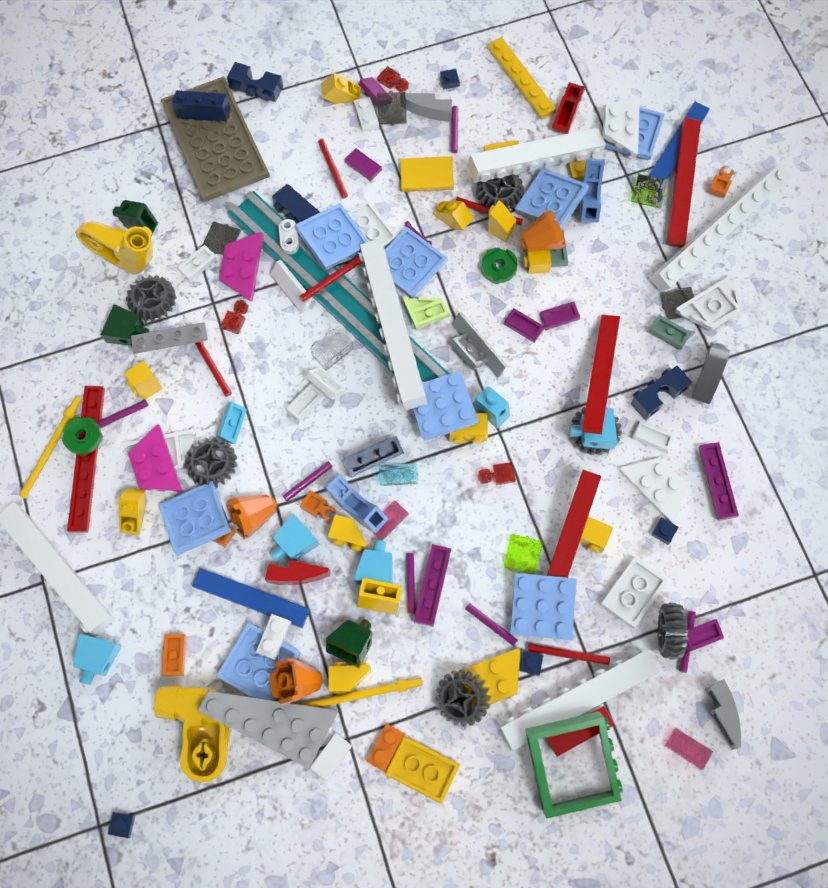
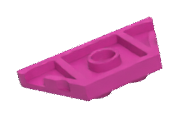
(241, 264)
(154, 463)

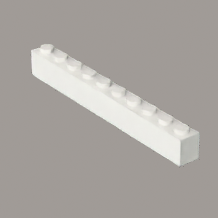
(719, 227)
(393, 325)

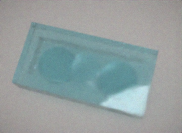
(398, 474)

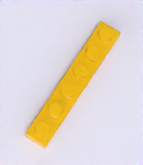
(521, 78)

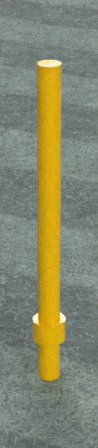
(68, 414)
(400, 686)

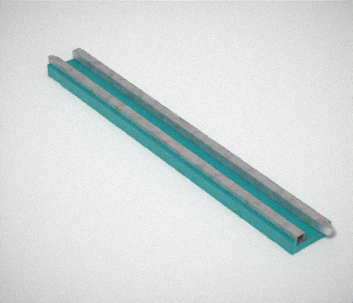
(339, 298)

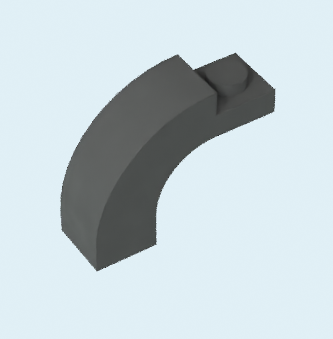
(711, 373)

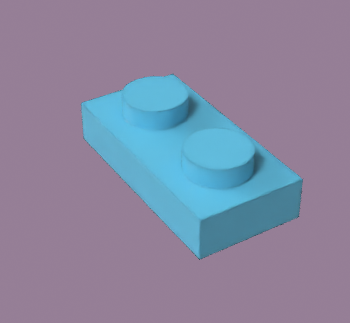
(231, 422)

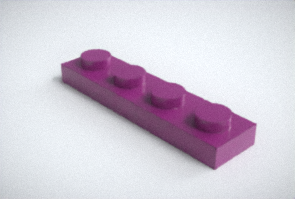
(718, 481)
(432, 585)

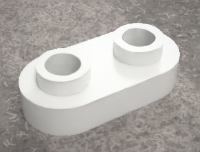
(288, 235)

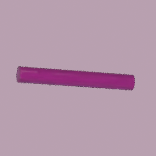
(454, 129)
(123, 413)
(307, 481)
(410, 583)
(491, 624)
(685, 659)

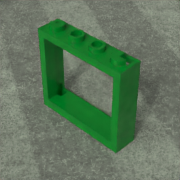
(568, 725)

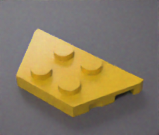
(499, 675)

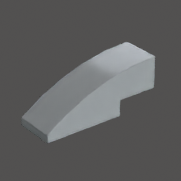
(427, 106)
(725, 713)

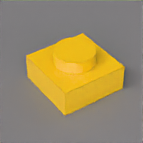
(577, 169)

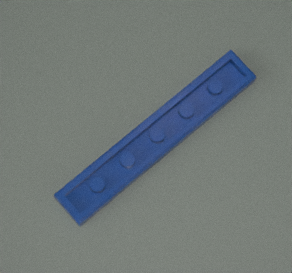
(668, 159)
(250, 597)

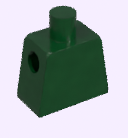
(135, 215)
(121, 326)
(350, 642)

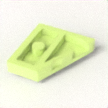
(425, 310)

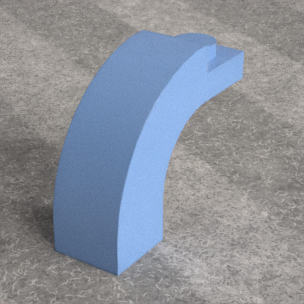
(591, 201)
(354, 504)

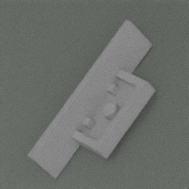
(169, 338)
(474, 347)

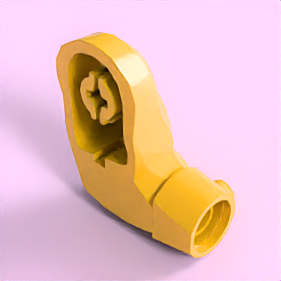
(125, 249)
(204, 738)

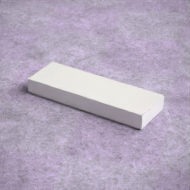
(290, 285)

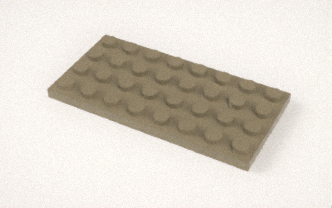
(218, 152)

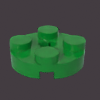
(503, 274)
(86, 445)

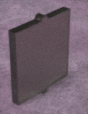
(392, 107)
(219, 236)
(673, 299)

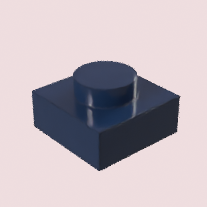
(449, 78)
(664, 531)
(531, 663)
(121, 825)

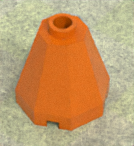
(543, 234)
(250, 512)
(294, 680)

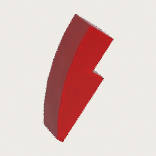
(568, 108)
(295, 574)
(566, 741)

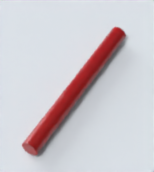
(333, 169)
(481, 208)
(330, 279)
(213, 368)
(568, 654)

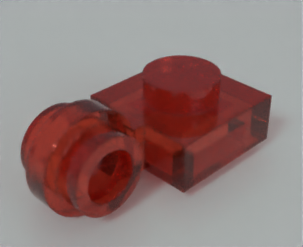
(390, 77)
(234, 320)
(502, 473)

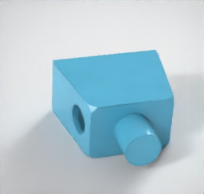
(493, 404)
(607, 440)
(293, 540)
(375, 564)
(94, 657)

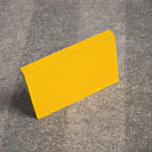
(427, 174)
(422, 769)

